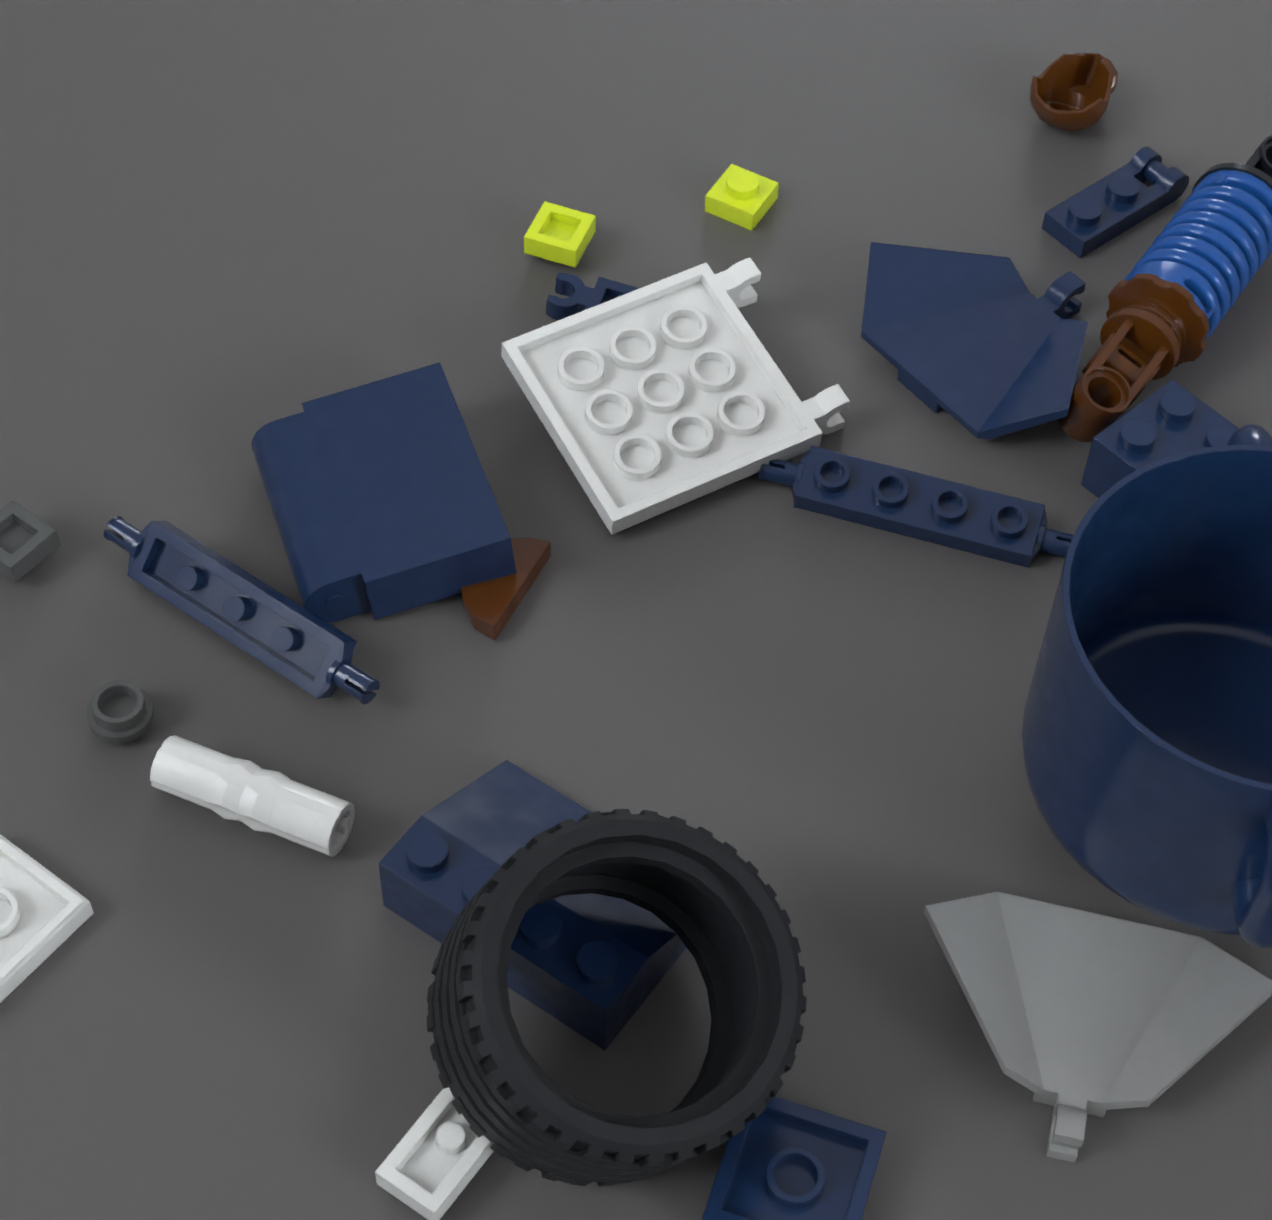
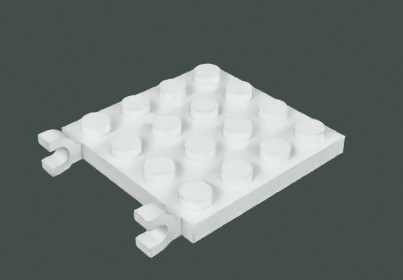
(666, 394)

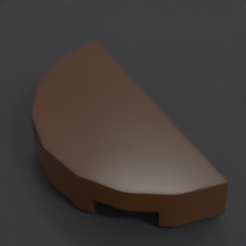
(495, 600)

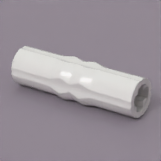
(252, 795)

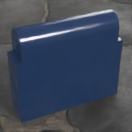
(382, 498)

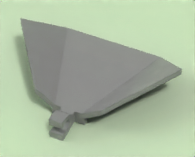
(1089, 1002)

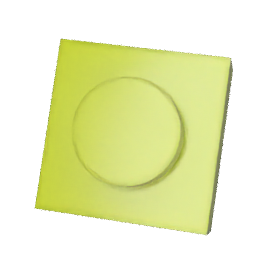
(741, 197)
(559, 234)

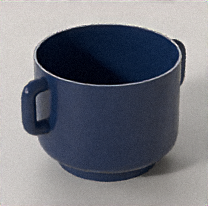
(1159, 691)

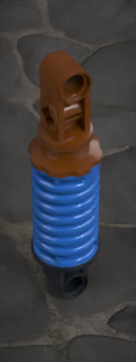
(1178, 290)

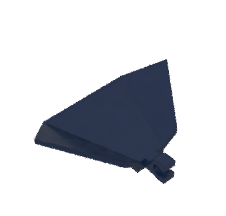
(974, 336)

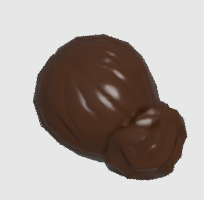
(1074, 91)

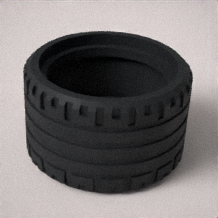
(721, 918)

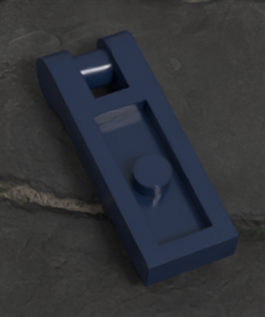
(1115, 203)

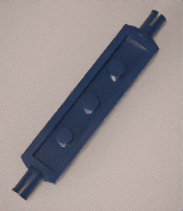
(919, 506)
(242, 609)

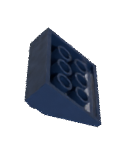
(573, 956)

